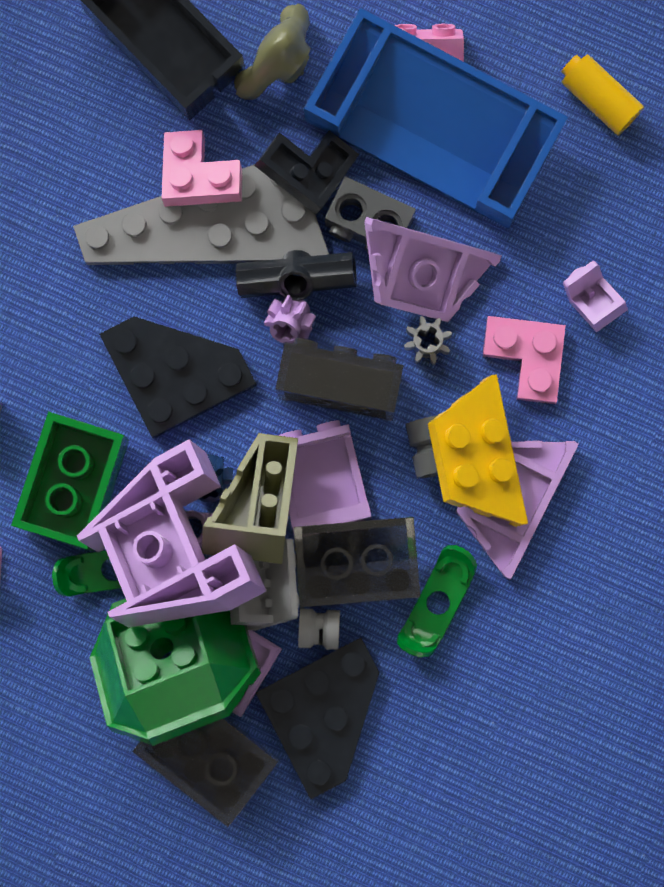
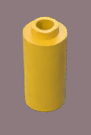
(601, 93)

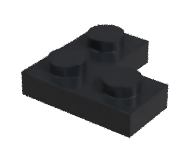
(305, 176)

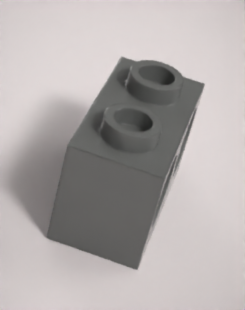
(372, 204)

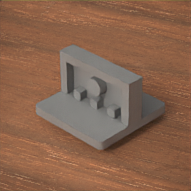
(279, 601)

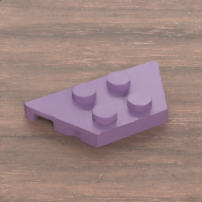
(422, 270)
(539, 472)

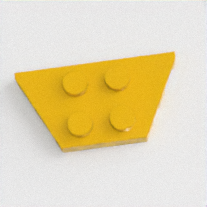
(477, 455)

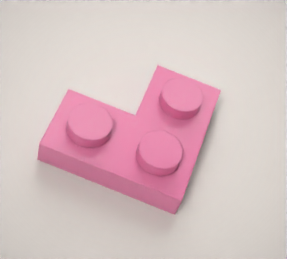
(193, 181)
(536, 346)

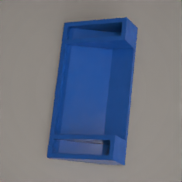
(434, 118)

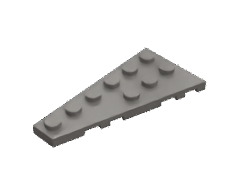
(257, 229)

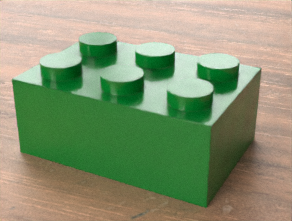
(69, 478)

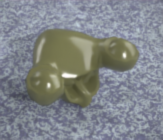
(279, 56)

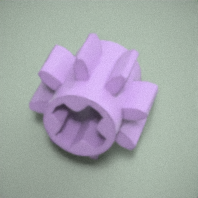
(289, 320)

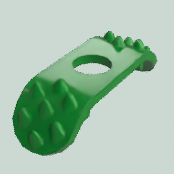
(81, 574)
(451, 576)

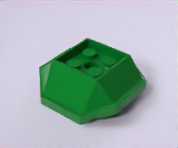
(173, 695)

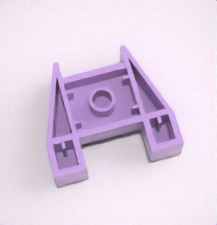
(158, 551)

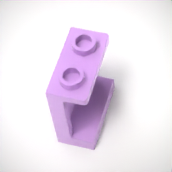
(327, 478)

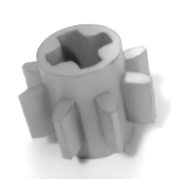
(423, 330)

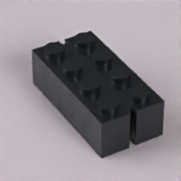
(171, 46)

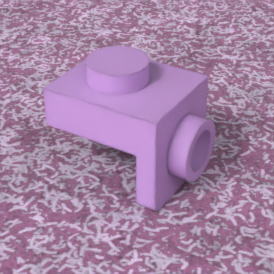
(593, 296)

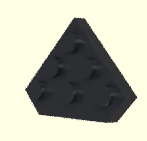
(174, 372)
(322, 714)

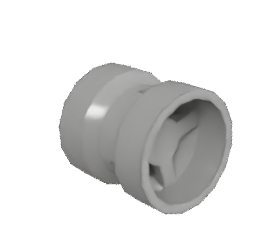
(319, 628)

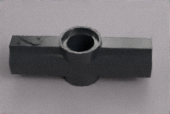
(315, 273)

